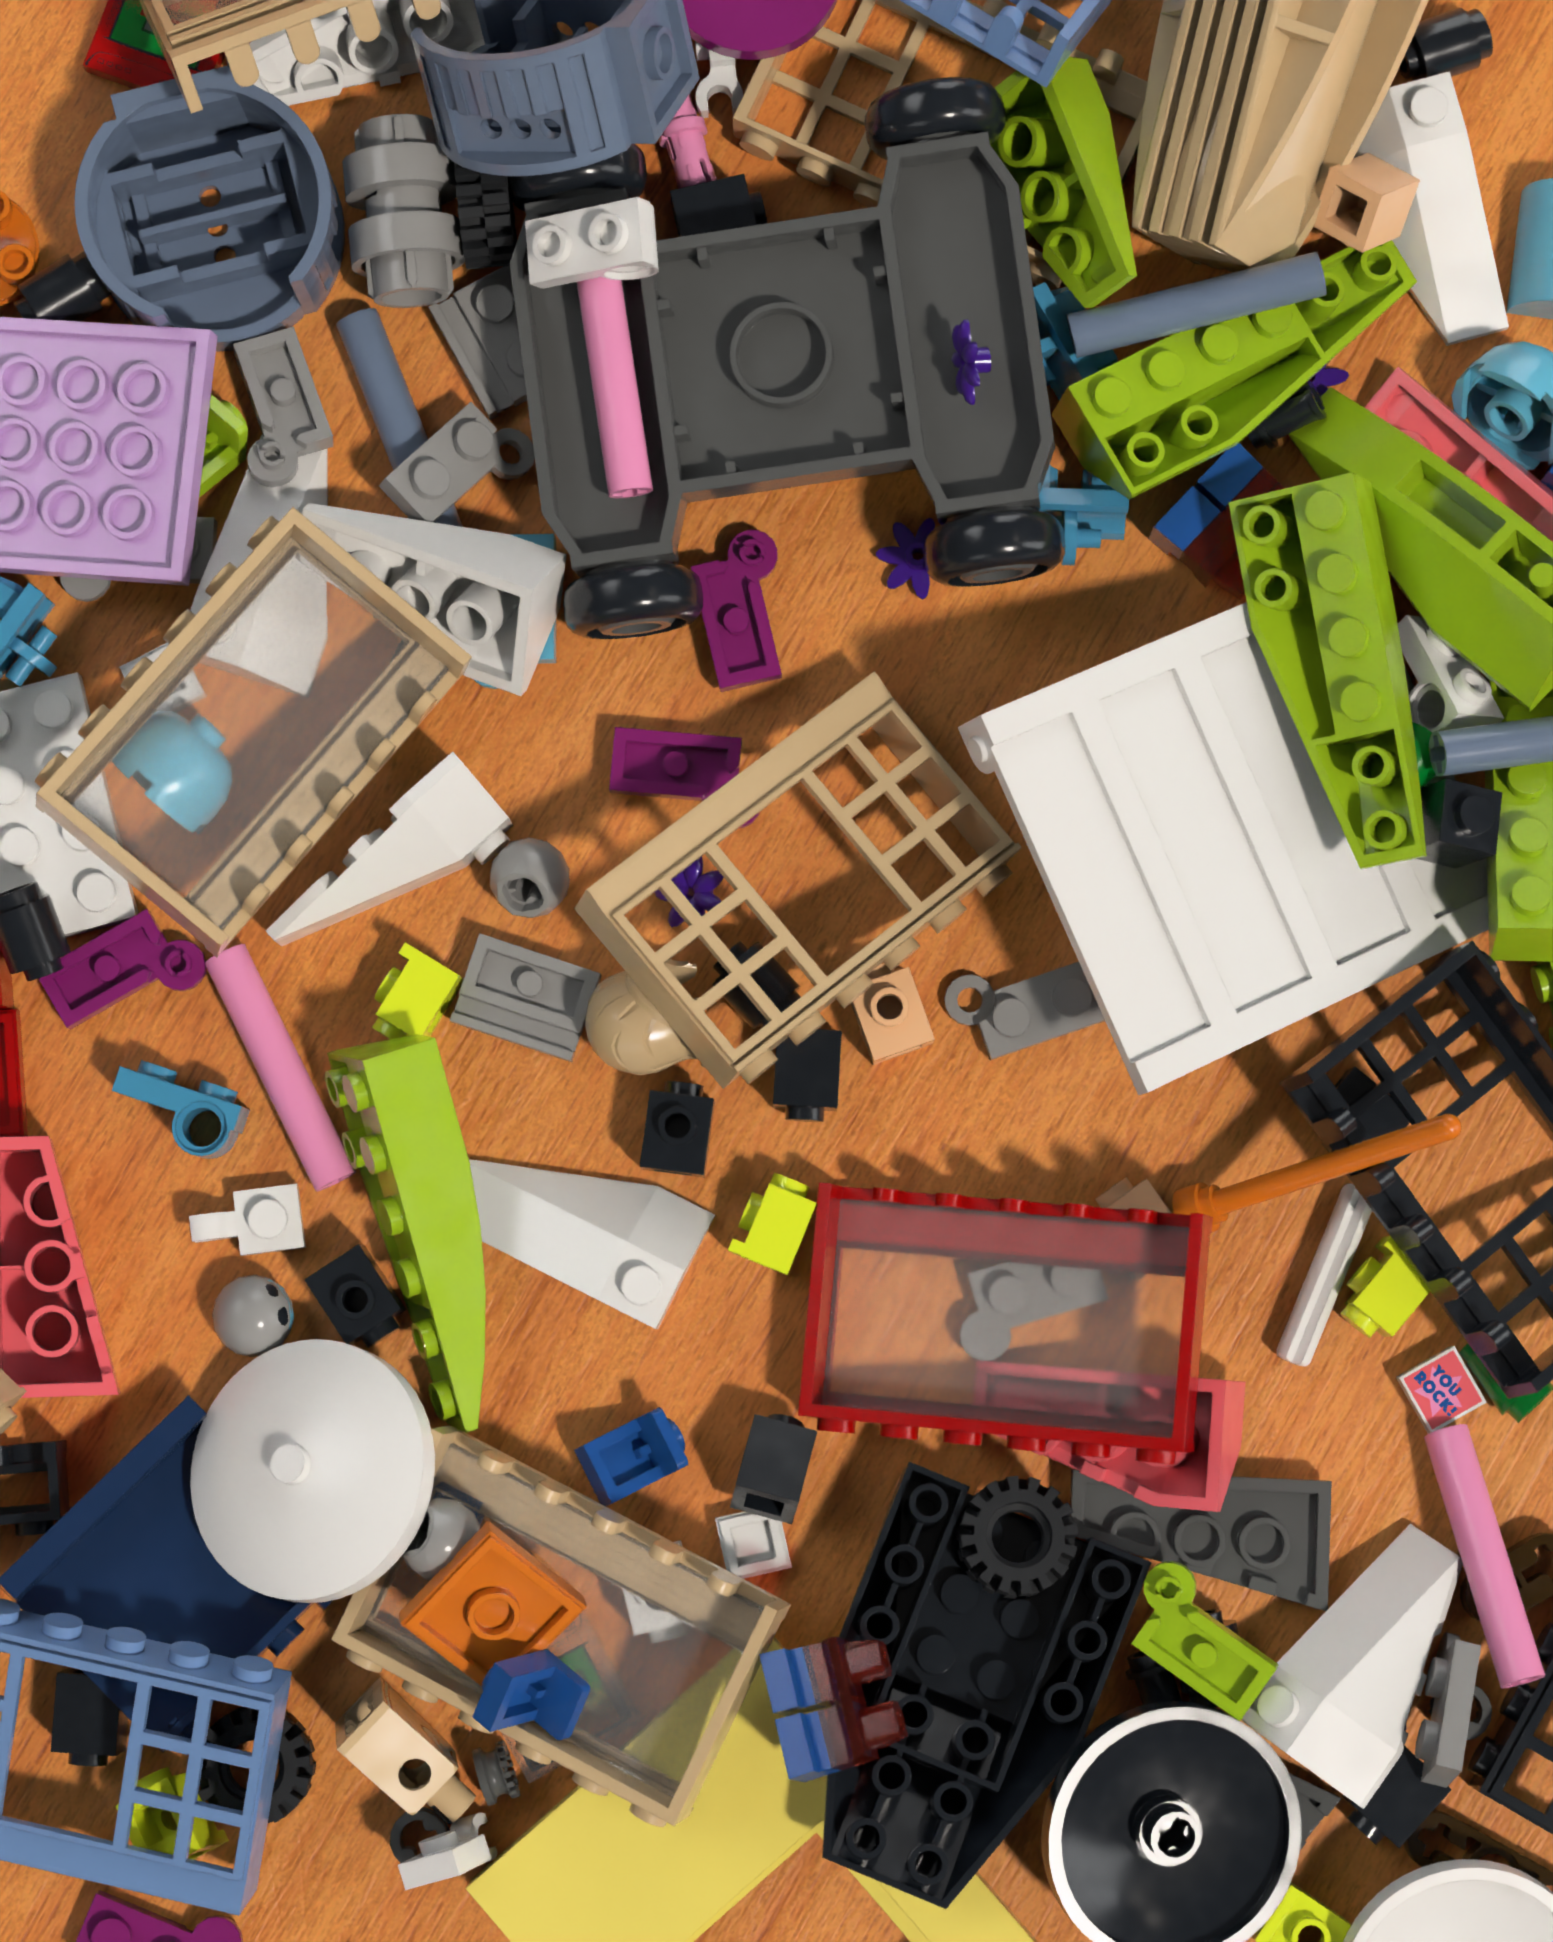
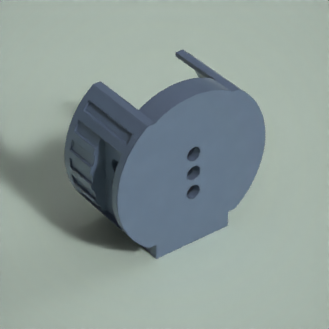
(554, 99)
(150, 231)

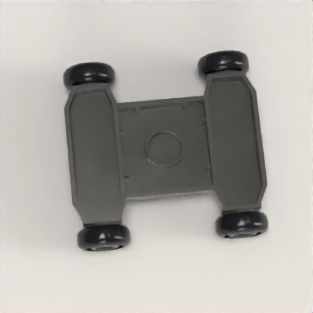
(804, 364)

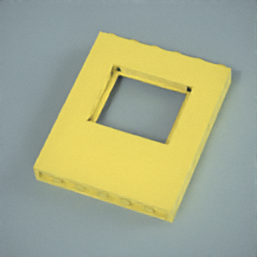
(611, 1877)

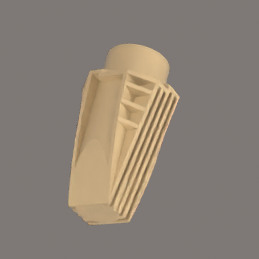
(1253, 113)

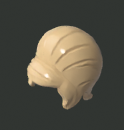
(630, 1030)

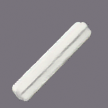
(1324, 1278)

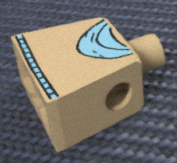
(385, 1733)

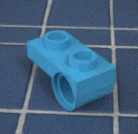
(157, 1087)

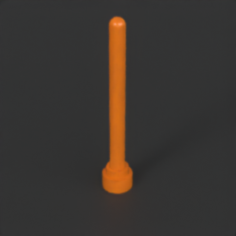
(1221, 1202)

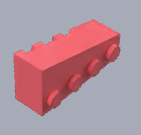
(47, 1303)

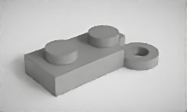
(454, 463)
(1027, 1010)

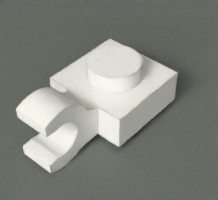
(720, 79)
(262, 1220)
(448, 1853)

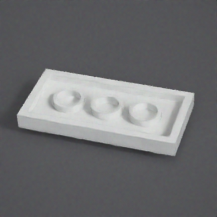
(33, 847)

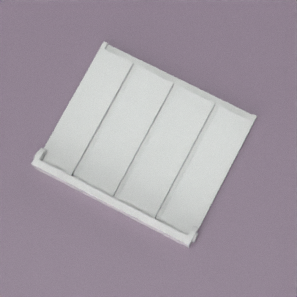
(1205, 851)

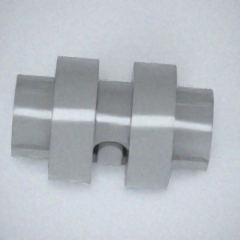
(406, 239)

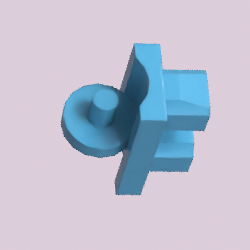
(1058, 353)
(1084, 513)
(21, 615)

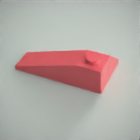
(1445, 433)
(1197, 1477)

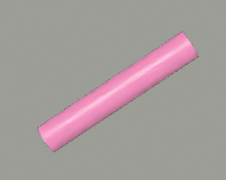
(614, 387)
(280, 1067)
(1484, 1556)

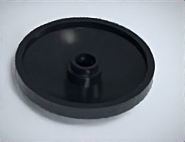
(1171, 1828)

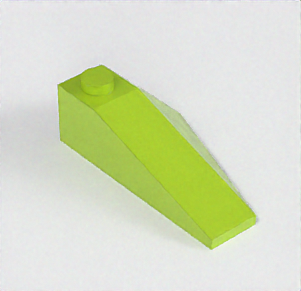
(1068, 178)

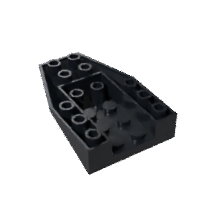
(984, 1686)

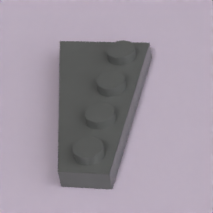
(1264, 1538)

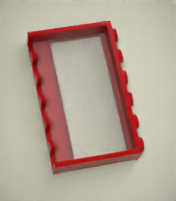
(1005, 1321)

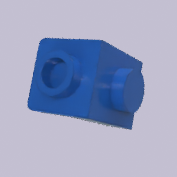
(633, 1456)
(532, 1689)

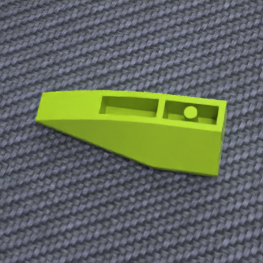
(1221, 380)
(1449, 545)
(1335, 650)
(1523, 863)
(424, 1203)

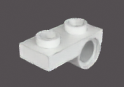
(593, 242)
(1448, 686)

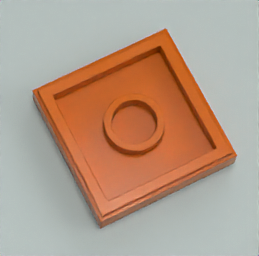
(491, 1605)

